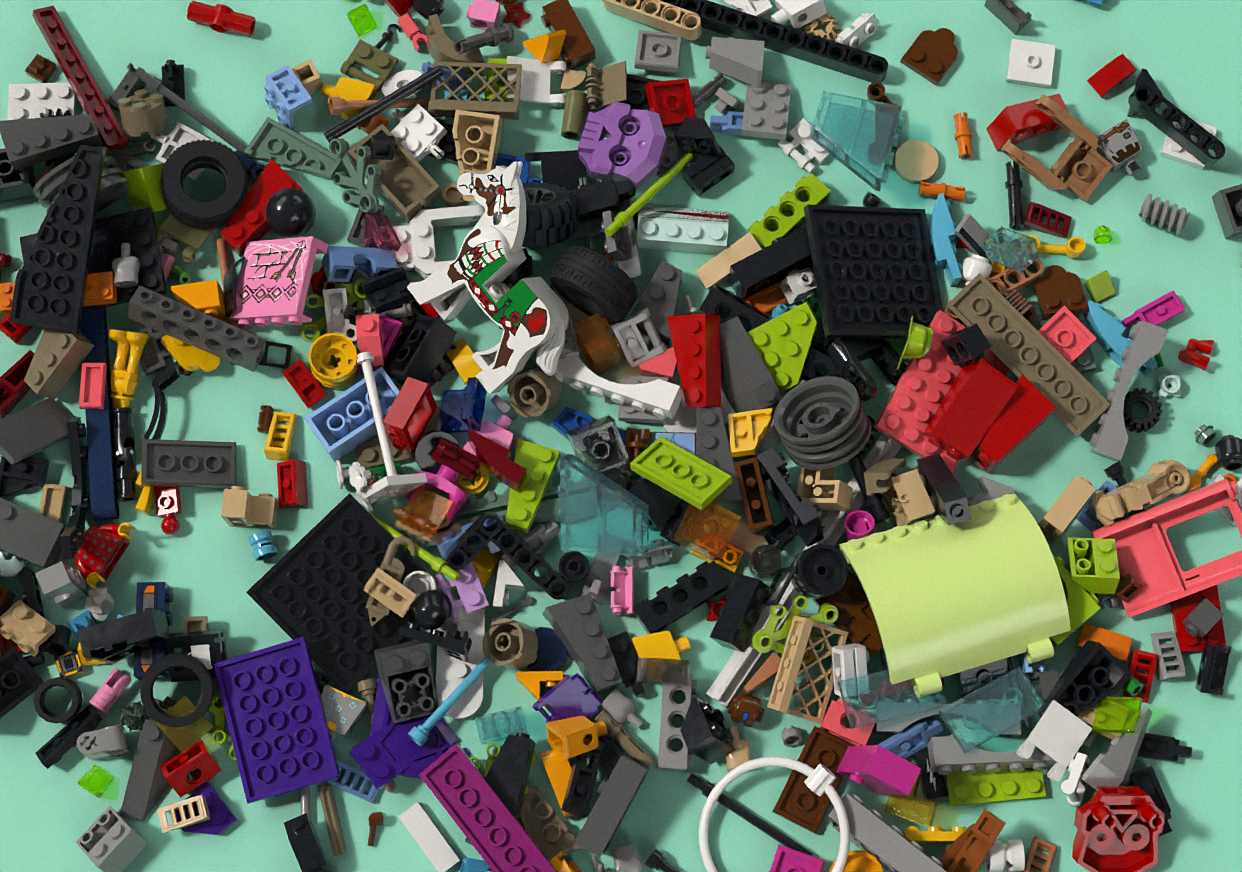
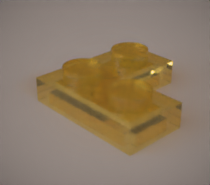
(912, 806)

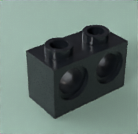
(966, 345)

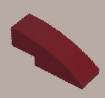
(12, 384)
(497, 460)

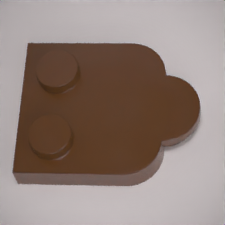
(931, 54)
(1059, 289)

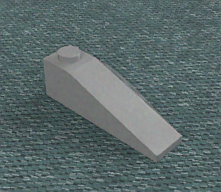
(1117, 764)

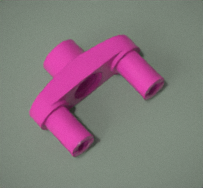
(444, 482)

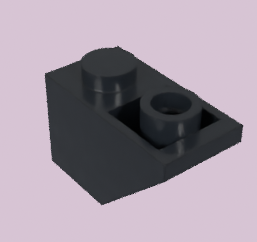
(696, 137)

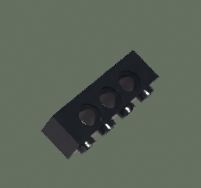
(707, 572)

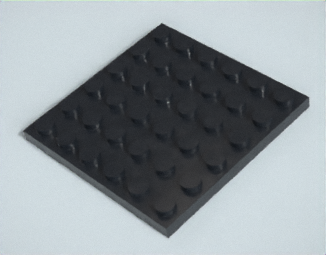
(872, 270)
(321, 592)

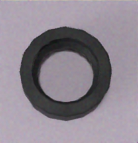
(40, 706)

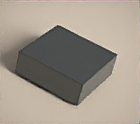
(504, 407)

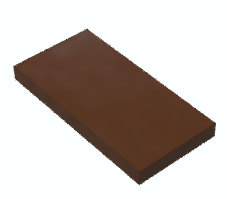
(798, 801)

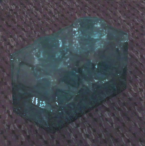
(1011, 249)
(500, 724)

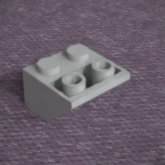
(111, 842)

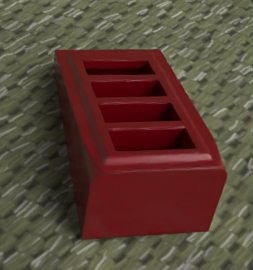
(1042, 211)

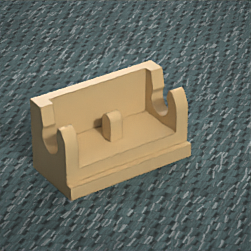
(390, 592)

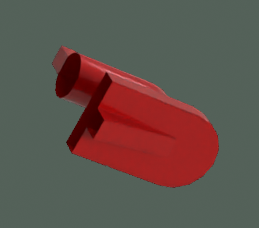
(1192, 358)

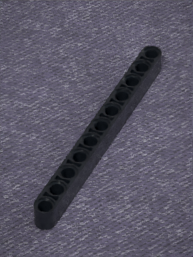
(785, 35)

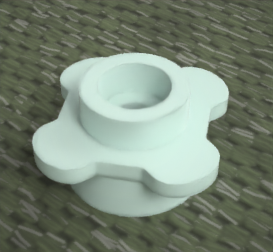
(1174, 381)

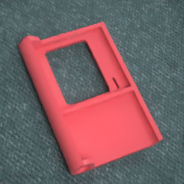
(1149, 556)

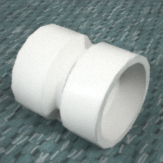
(1006, 855)

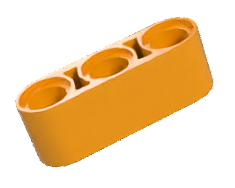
(558, 773)

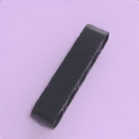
(1187, 125)

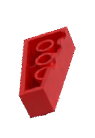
(249, 221)
(698, 357)

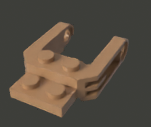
(1077, 167)

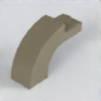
(442, 47)

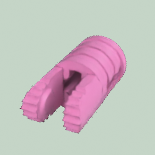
(110, 690)

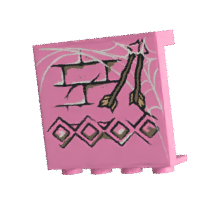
(275, 281)

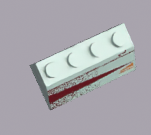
(682, 229)

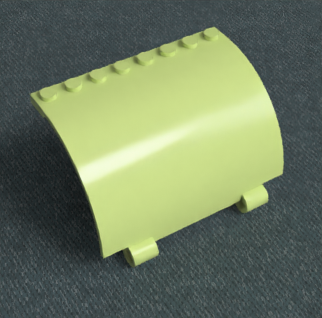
(961, 592)

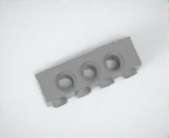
(668, 759)

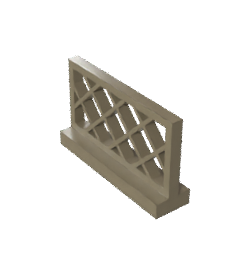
(447, 107)

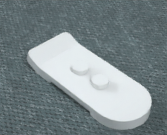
(452, 671)

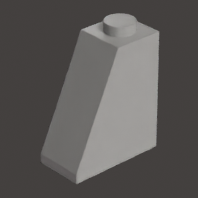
(737, 59)

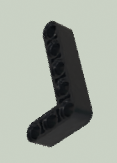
(511, 550)

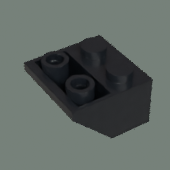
(705, 732)

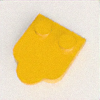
(190, 357)

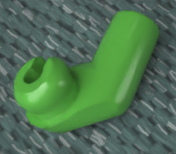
(178, 270)

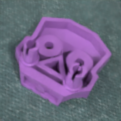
(640, 148)

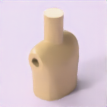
(741, 750)

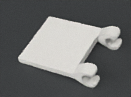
(536, 81)
(1058, 736)

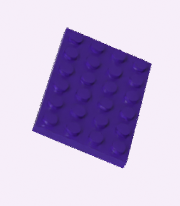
(276, 720)

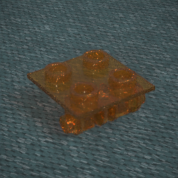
(423, 513)

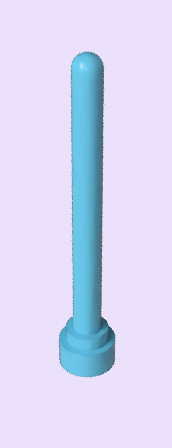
(420, 734)

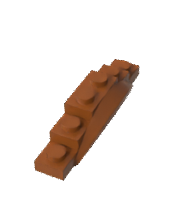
(973, 844)

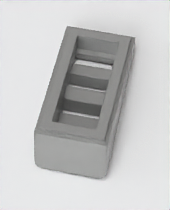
(1163, 674)

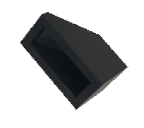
(305, 843)

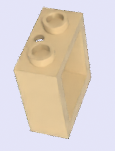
(1066, 507)

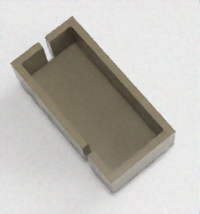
(401, 180)

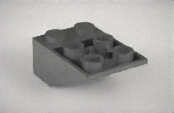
(407, 680)

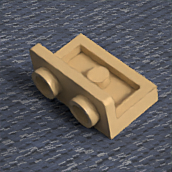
(25, 627)

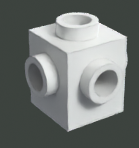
(799, 285)

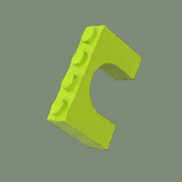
(1079, 602)

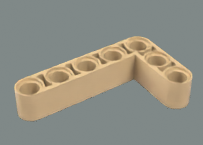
(660, 18)

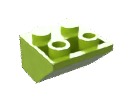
(1094, 564)

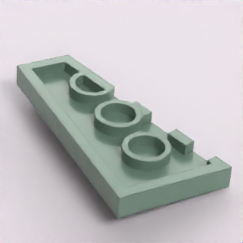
(291, 150)

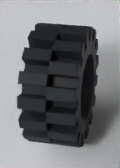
(1152, 406)

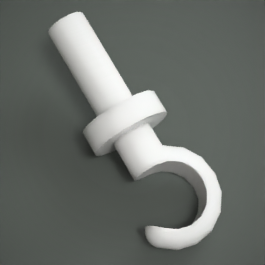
(691, 310)

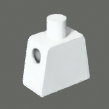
(798, 11)

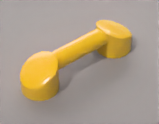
(1073, 249)

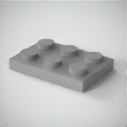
(766, 111)

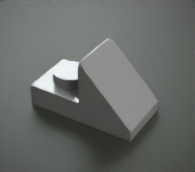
(990, 489)

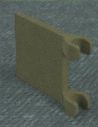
(190, 236)

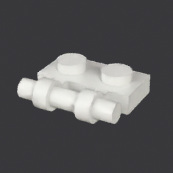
(802, 137)

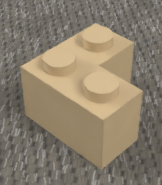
(823, 490)
(249, 511)

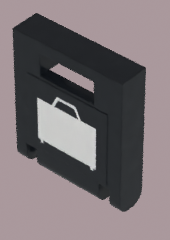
(199, 645)

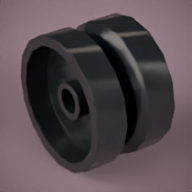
(832, 572)

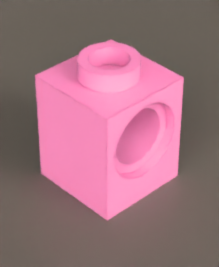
(483, 14)

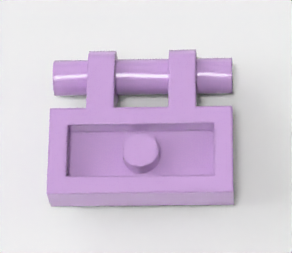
(469, 589)

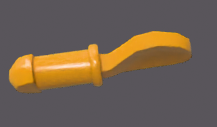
(1195, 480)

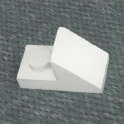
(505, 579)

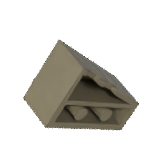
(56, 361)

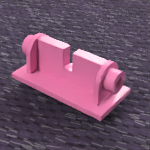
(623, 597)

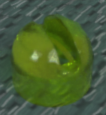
(1102, 235)

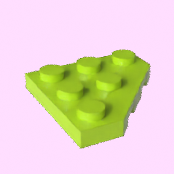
(786, 344)

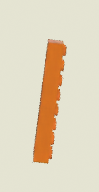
(99, 291)

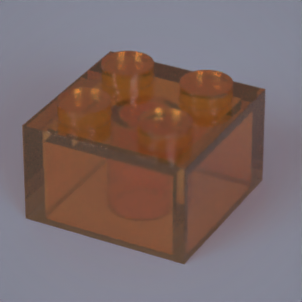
(597, 344)
(707, 530)

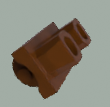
(636, 442)

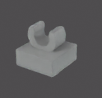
(725, 101)

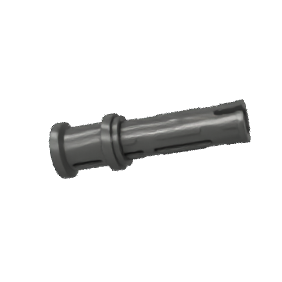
(491, 37)

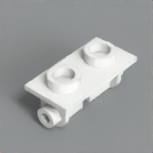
(863, 28)

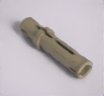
(629, 744)

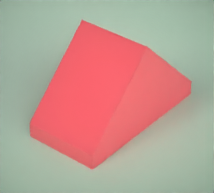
(660, 366)

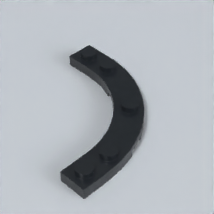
(74, 533)

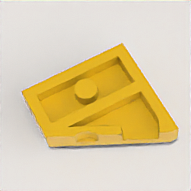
(748, 430)

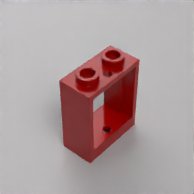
(410, 414)

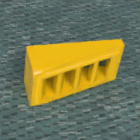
(280, 450)

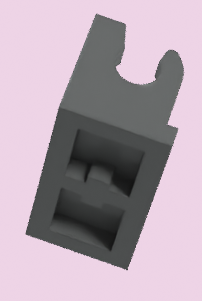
(1008, 14)
(126, 88)

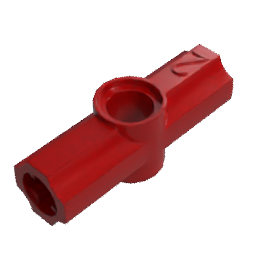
(221, 18)

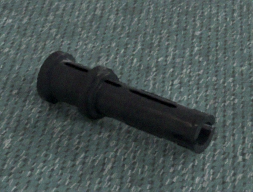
(874, 501)

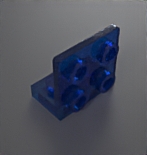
(463, 408)

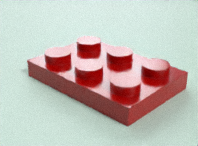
(1182, 608)

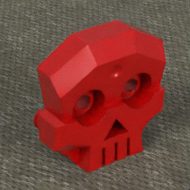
(1116, 848)

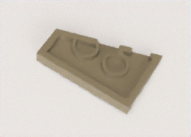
(545, 825)

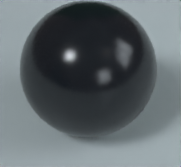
(290, 212)

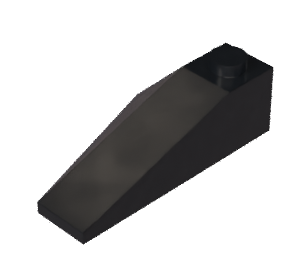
(1087, 679)

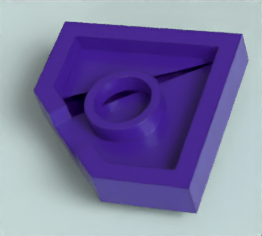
(219, 812)

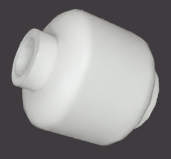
(973, 266)

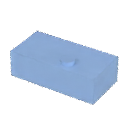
(349, 416)

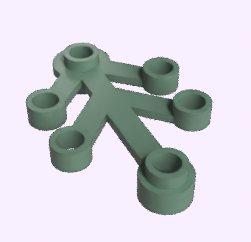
(368, 201)

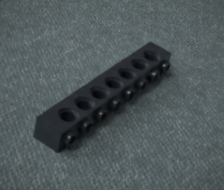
(719, 296)

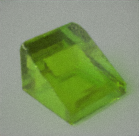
(361, 20)
(96, 781)

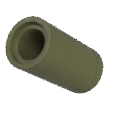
(574, 115)

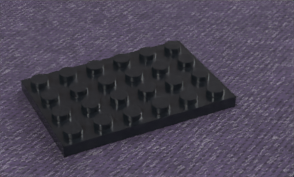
(110, 232)

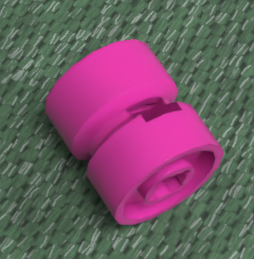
(859, 525)

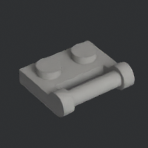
(632, 341)

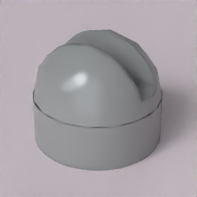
(791, 736)

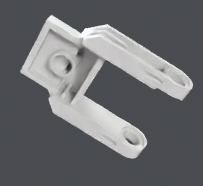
(418, 238)

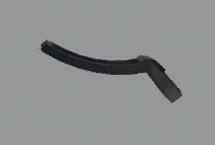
(160, 384)

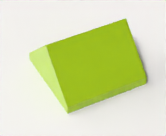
(146, 187)

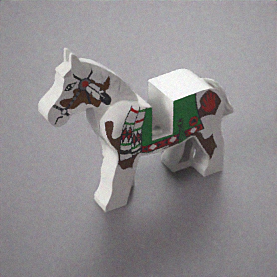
(490, 252)

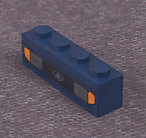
(156, 596)

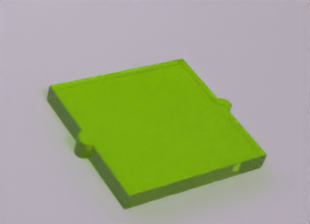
(1117, 715)

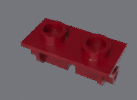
(456, 459)

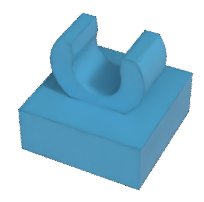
(80, 622)

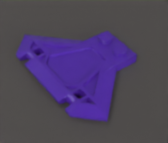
(392, 752)

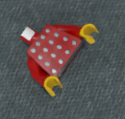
(102, 551)

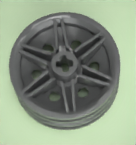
(112, 183)
(822, 423)

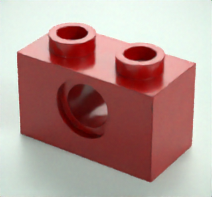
(196, 757)

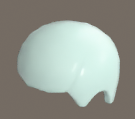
(11, 566)

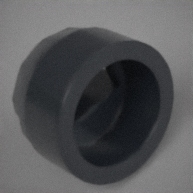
(872, 200)

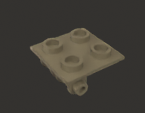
(606, 85)

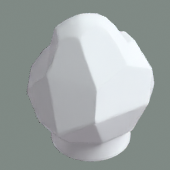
(99, 603)

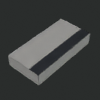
(972, 235)

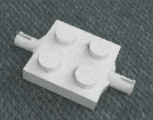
(419, 133)
(180, 135)

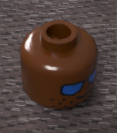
(746, 709)

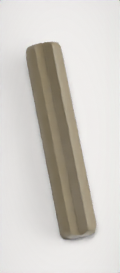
(332, 820)

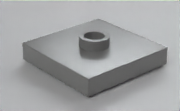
(658, 51)

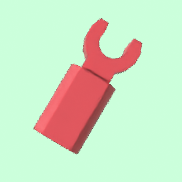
(412, 30)

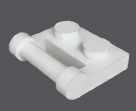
(1075, 787)

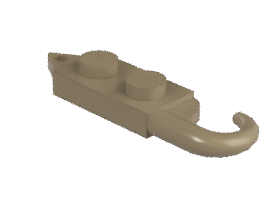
(393, 568)

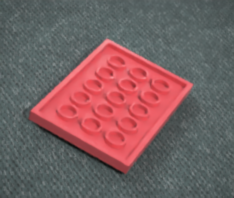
(923, 390)

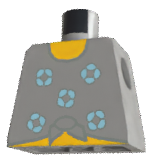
(341, 711)

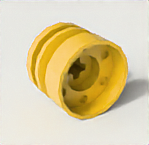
(332, 348)

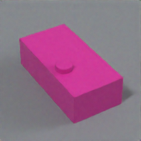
(878, 770)

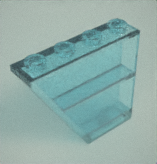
(859, 134)
(599, 512)

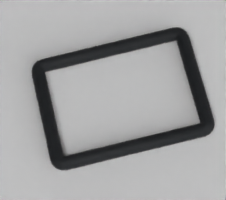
(792, 570)

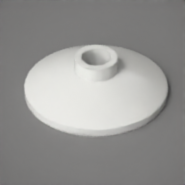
(399, 80)

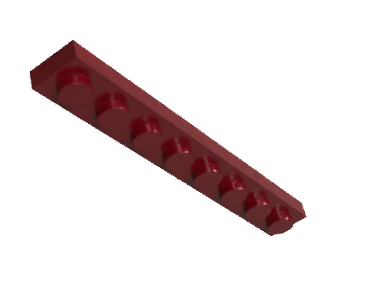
(80, 77)

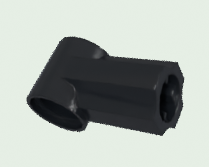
(58, 642)

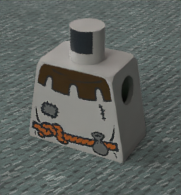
(1120, 147)

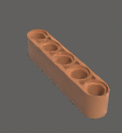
(1002, 284)

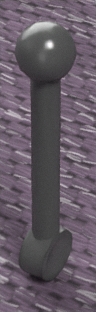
(526, 601)

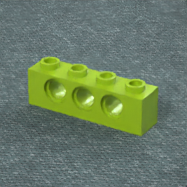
(809, 187)

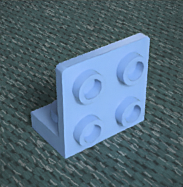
(285, 95)

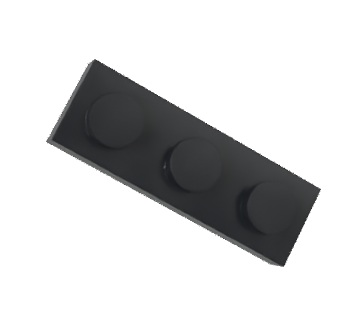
(67, 737)

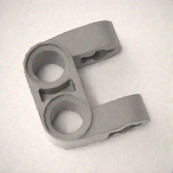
(110, 742)

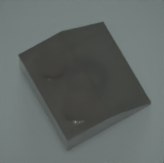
(599, 444)

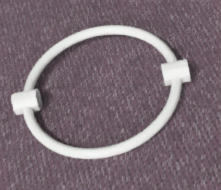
(818, 780)

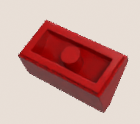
(292, 484)

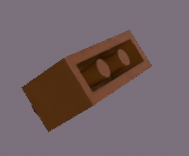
(577, 46)
(754, 495)

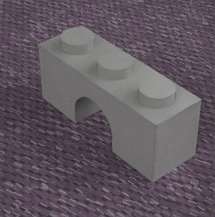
(62, 584)

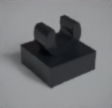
(382, 146)

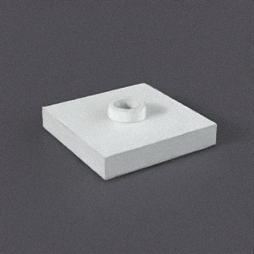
(1030, 63)

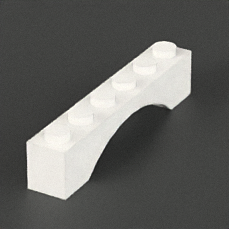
(655, 396)

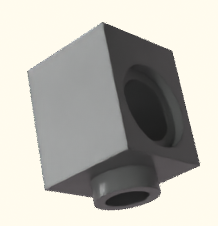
(1202, 619)

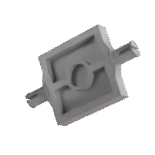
(628, 413)

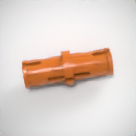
(963, 135)
(948, 191)

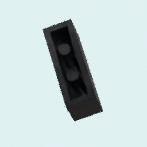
(740, 613)

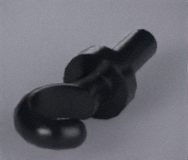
(387, 37)

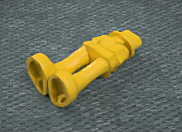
(126, 381)

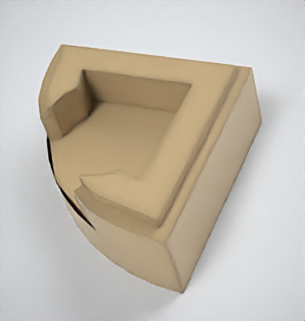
(572, 80)

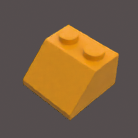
(202, 296)

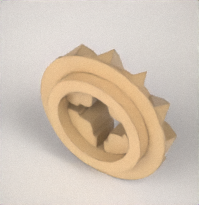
(831, 29)

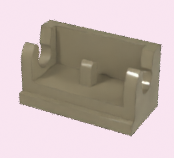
(880, 474)

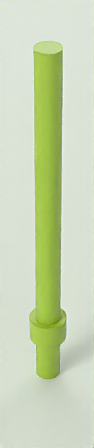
(623, 218)
(437, 563)

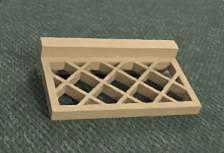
(789, 668)

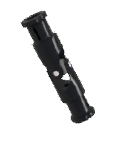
(124, 437)

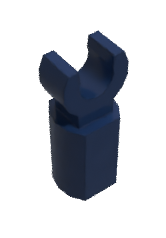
(250, 165)

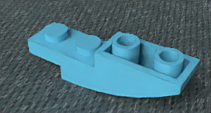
(941, 235)
(1109, 335)

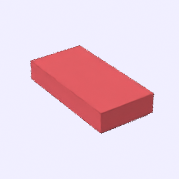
(92, 386)

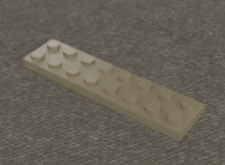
(1029, 353)

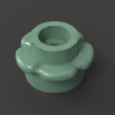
(1204, 434)

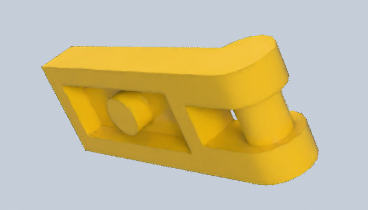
(933, 835)

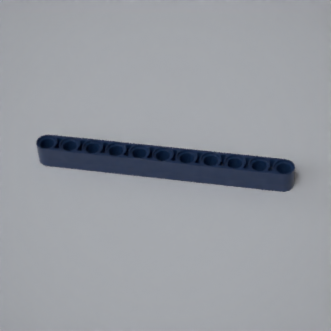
(100, 424)

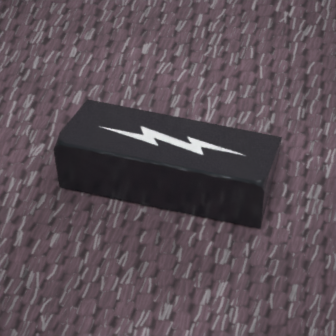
(931, 783)

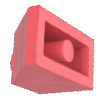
(370, 337)

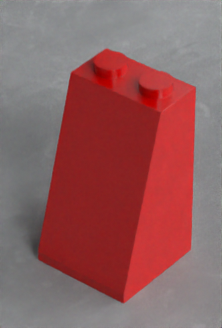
(969, 409)
(1014, 424)

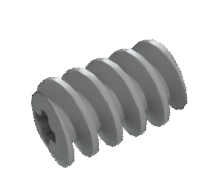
(1164, 214)

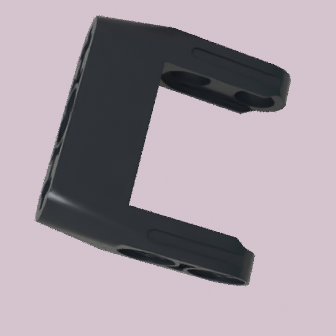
(852, 351)

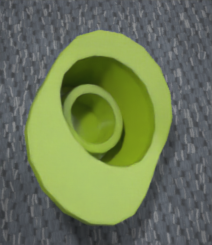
(918, 341)

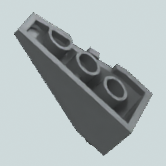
(745, 374)
(146, 776)

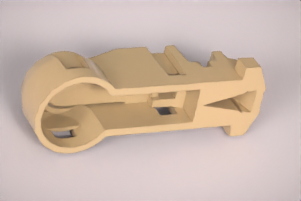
(1141, 491)

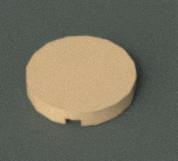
(916, 161)

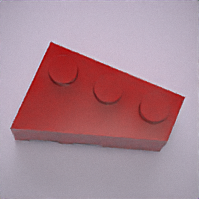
(1022, 123)

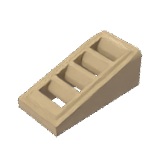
(203, 809)

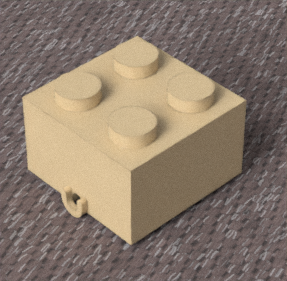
(908, 498)

